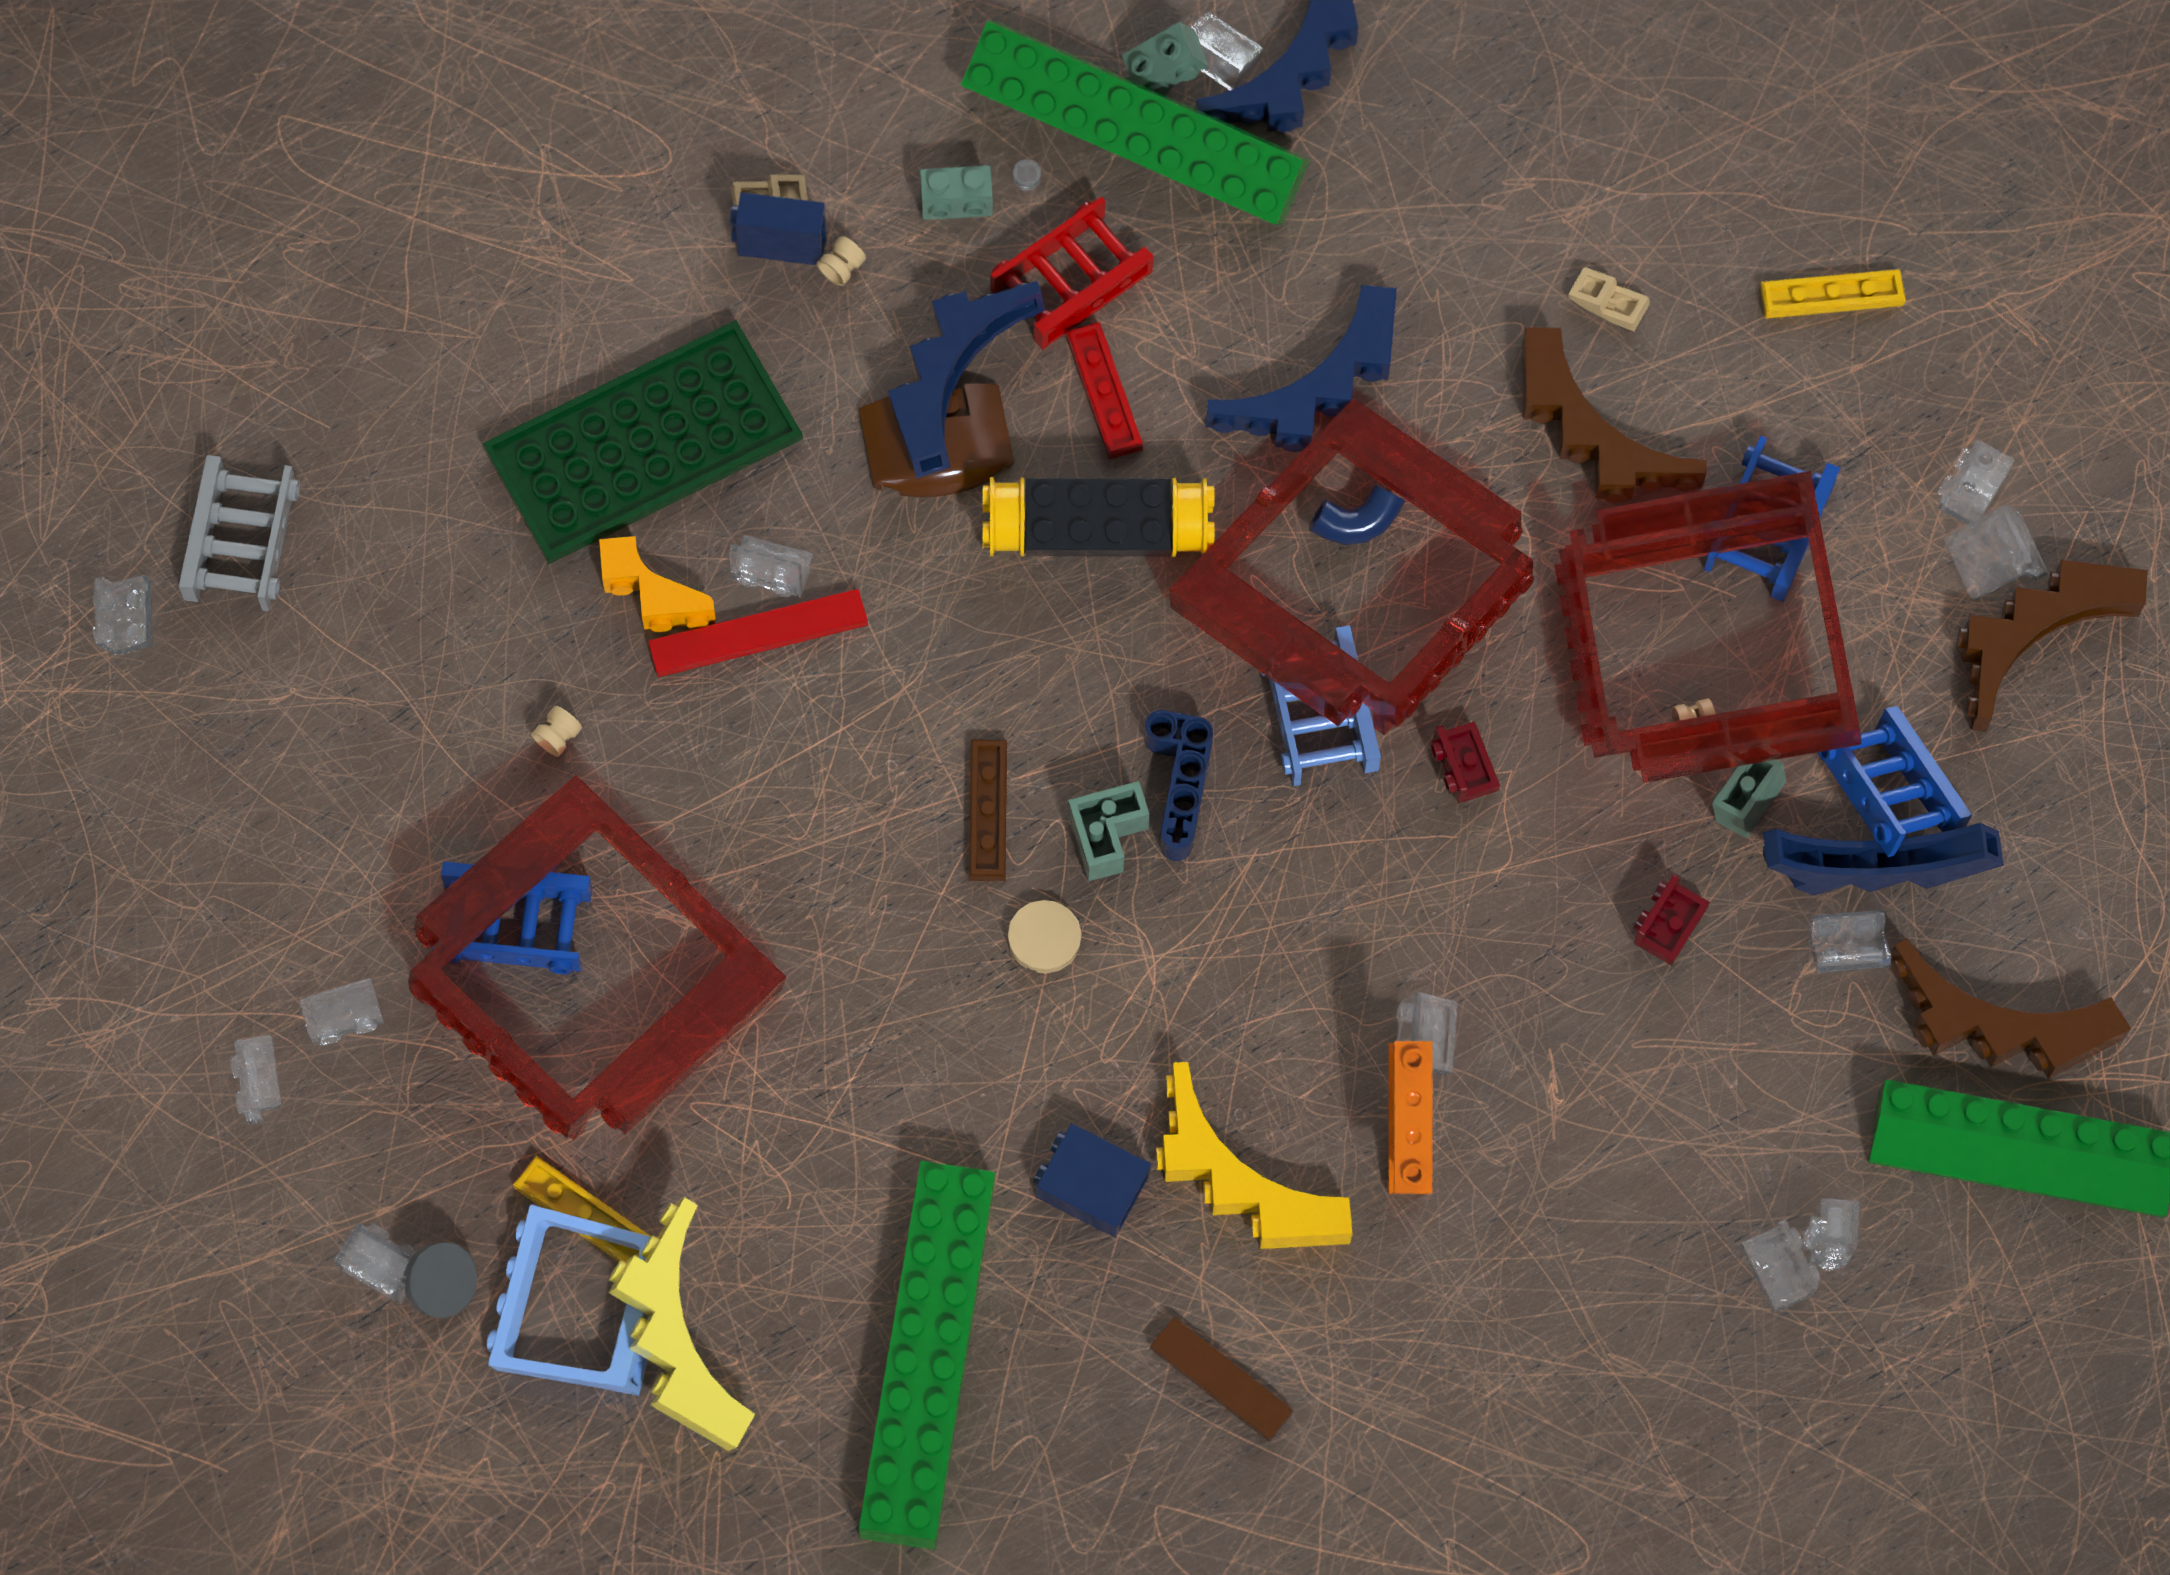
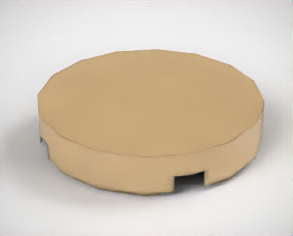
(1044, 936)

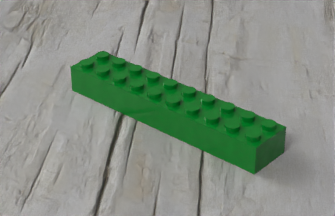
(1135, 122)
(927, 1356)

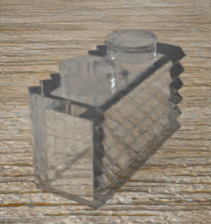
(376, 1261)

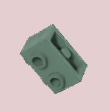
(1166, 59)
(956, 192)
(1748, 795)

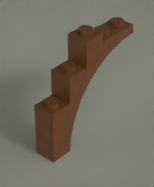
(1584, 435)
(2074, 594)
(1999, 1033)

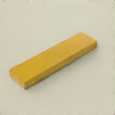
(1832, 293)
(558, 1193)

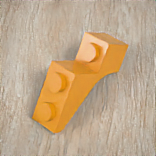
(662, 600)

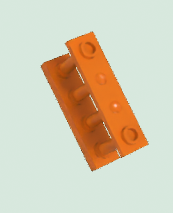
(1410, 1117)

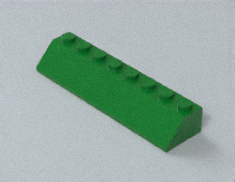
(2022, 1148)

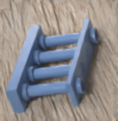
(1362, 749)

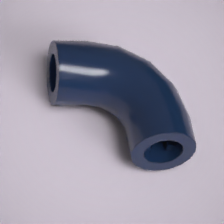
(1357, 524)

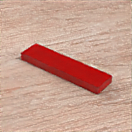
(1104, 390)

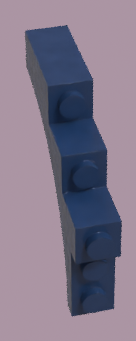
(1305, 65)
(940, 361)
(1327, 389)
(1923, 860)

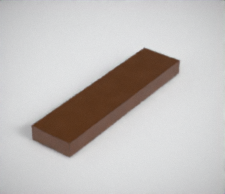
(988, 810)
(1221, 1379)

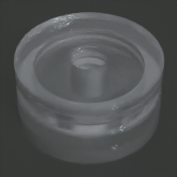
(1026, 175)

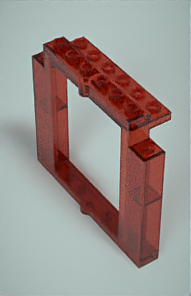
(1687, 529)
(1300, 656)
(668, 1048)

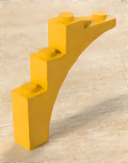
(1283, 1215)

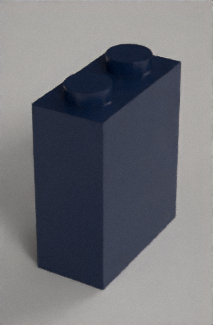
(779, 228)
(1091, 1179)

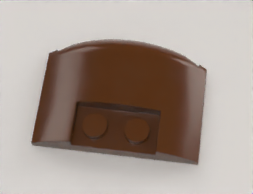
(974, 442)

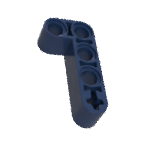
(1181, 786)

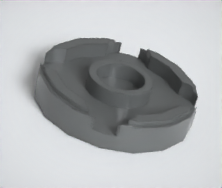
(440, 1279)

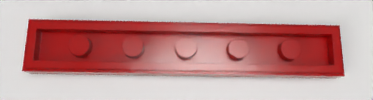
(758, 633)

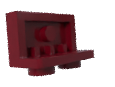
(1465, 762)
(1670, 921)

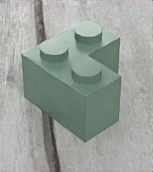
(1100, 820)

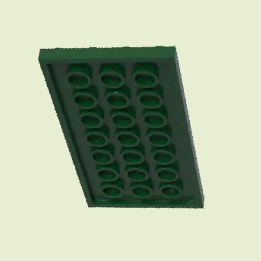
(642, 441)

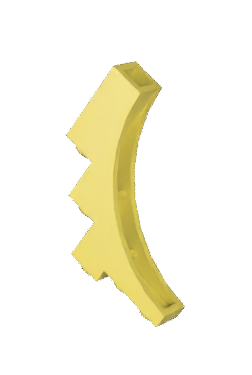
(653, 1288)

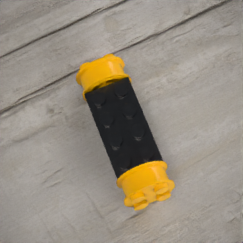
(1098, 517)

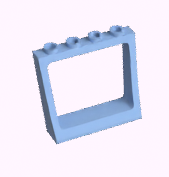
(626, 1366)

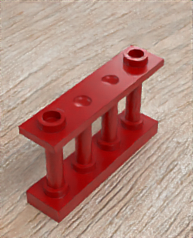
(1104, 285)

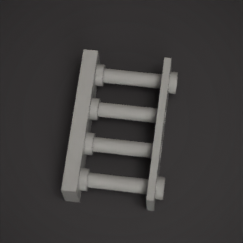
(210, 512)

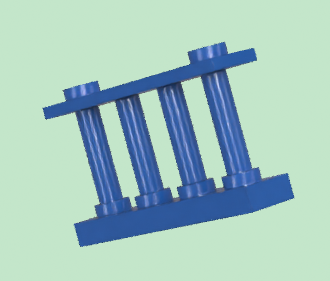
(1778, 574)
(1919, 769)
(567, 888)

